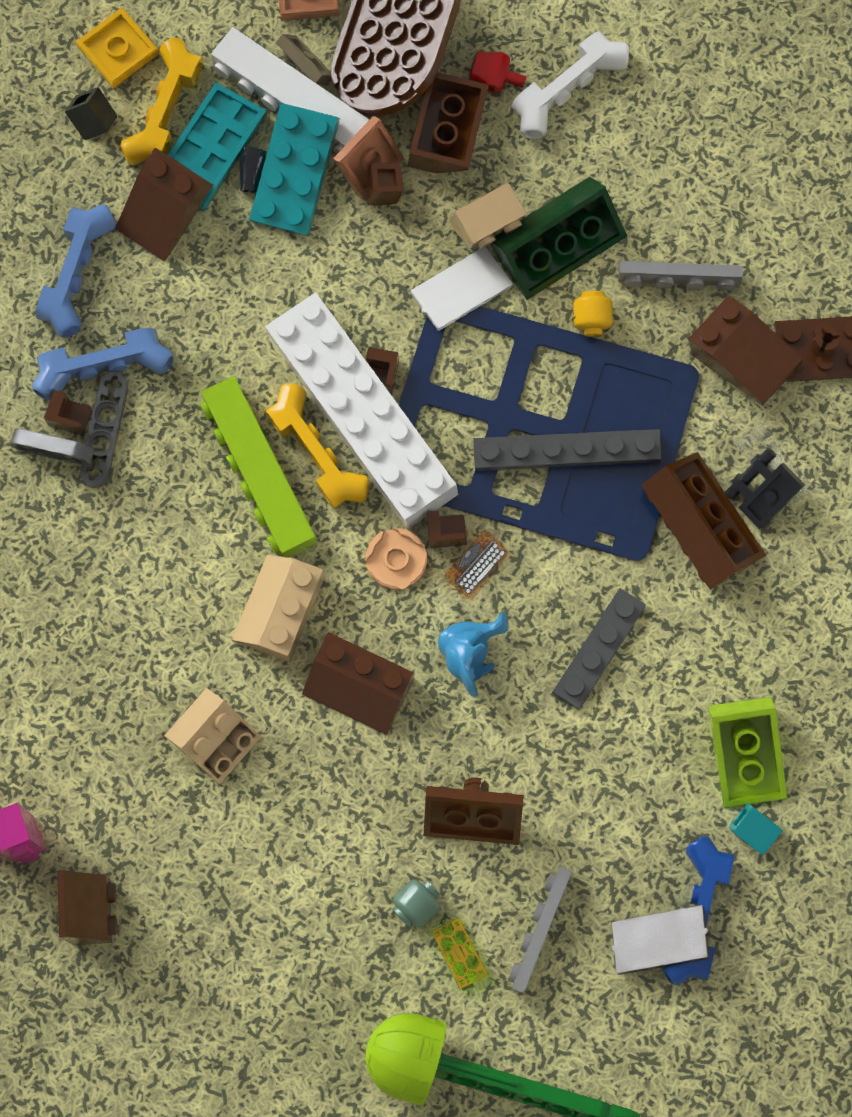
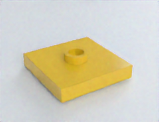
(117, 47)

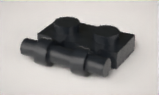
(772, 495)

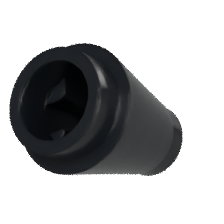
(251, 168)

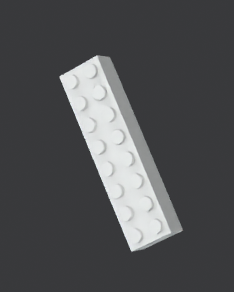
(362, 410)

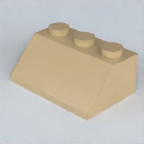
(279, 606)

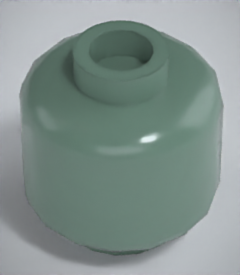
(416, 903)

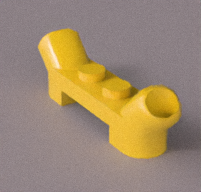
(182, 70)
(333, 484)

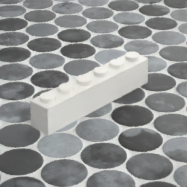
(280, 83)

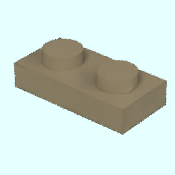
(298, 53)

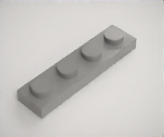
(668, 274)
(533, 942)

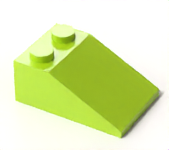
(747, 751)

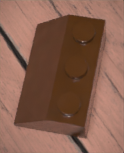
(447, 125)
(358, 683)

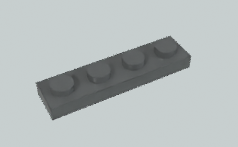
(599, 649)

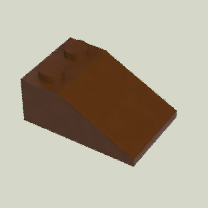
(162, 203)
(744, 350)
(86, 908)

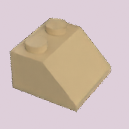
(488, 216)

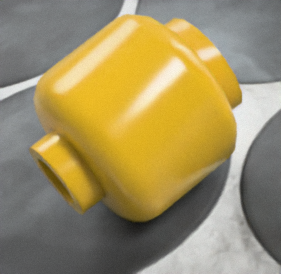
(592, 313)

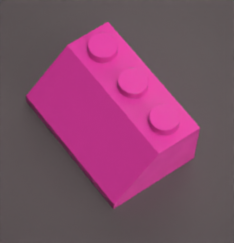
(19, 835)

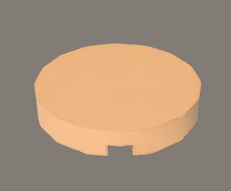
(394, 568)

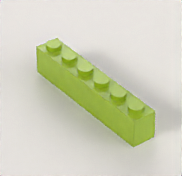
(258, 467)

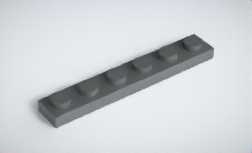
(567, 450)

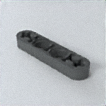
(107, 430)

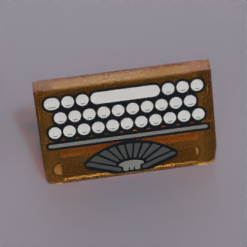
(476, 564)

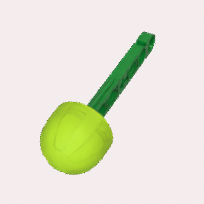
(407, 1056)

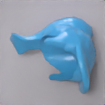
(466, 649)

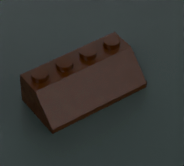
(703, 520)

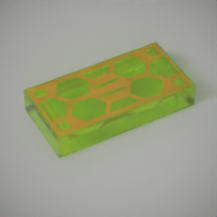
(459, 953)

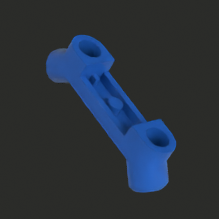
(714, 870)

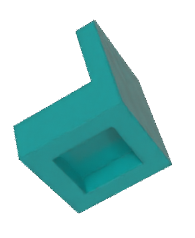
(755, 829)

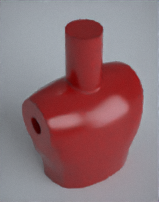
(493, 69)

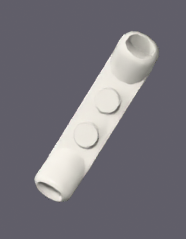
(594, 55)

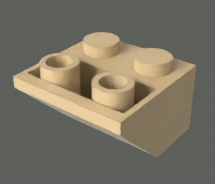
(213, 735)

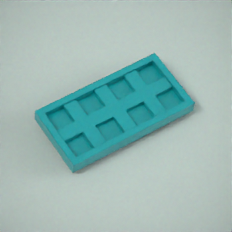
(217, 136)
(294, 169)

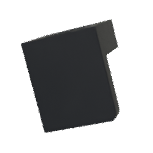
(91, 113)

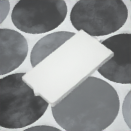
(461, 288)

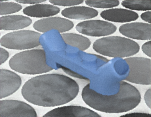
(56, 304)
(141, 348)

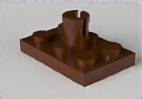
(822, 345)
(473, 813)

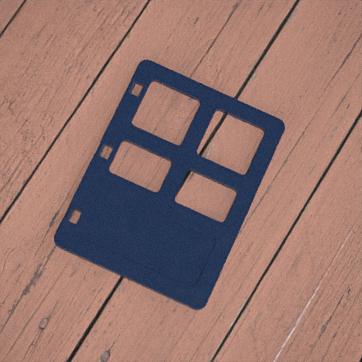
(612, 392)

